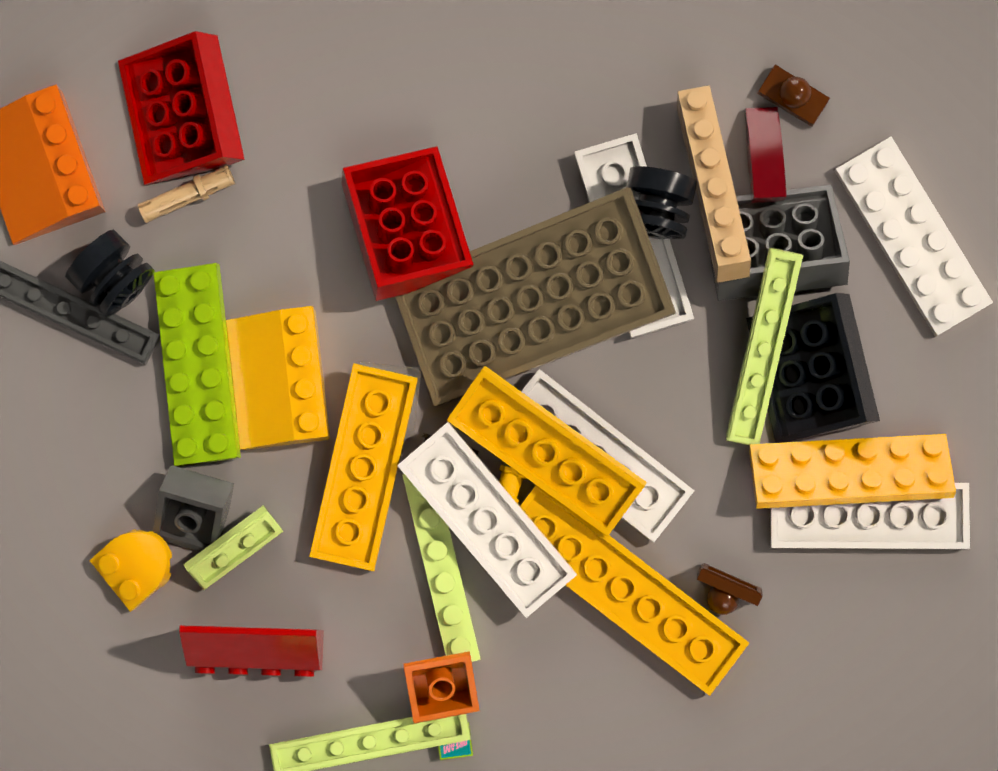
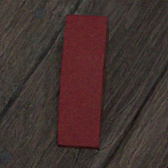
(765, 155)

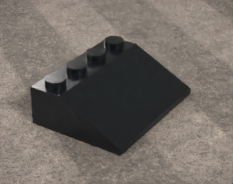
(820, 372)

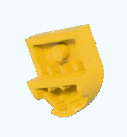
(134, 565)

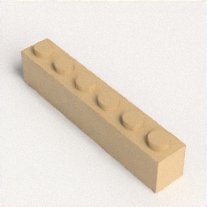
(714, 184)

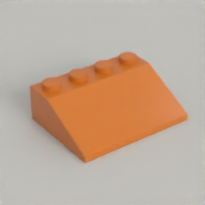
(43, 167)

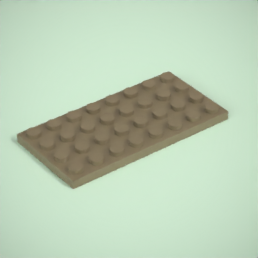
(538, 297)

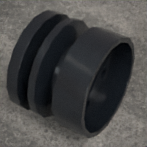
(659, 196)
(104, 267)

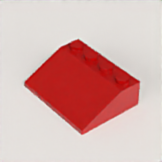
(181, 108)
(405, 222)
(252, 648)

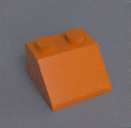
(441, 687)

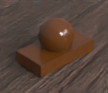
(793, 95)
(727, 590)

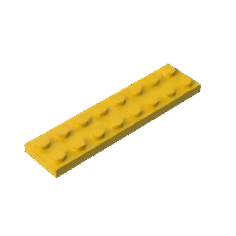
(638, 596)

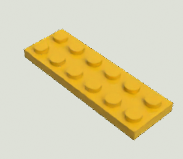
(546, 451)
(363, 467)
(851, 471)

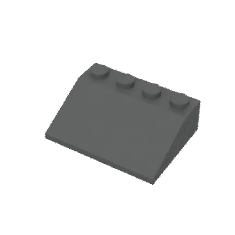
(800, 224)

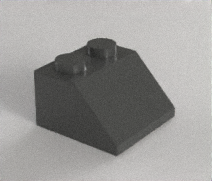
(192, 508)

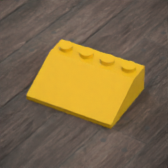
(278, 378)

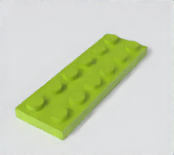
(197, 365)

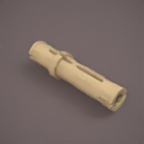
(192, 191)

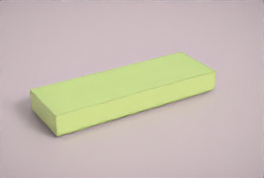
(233, 548)

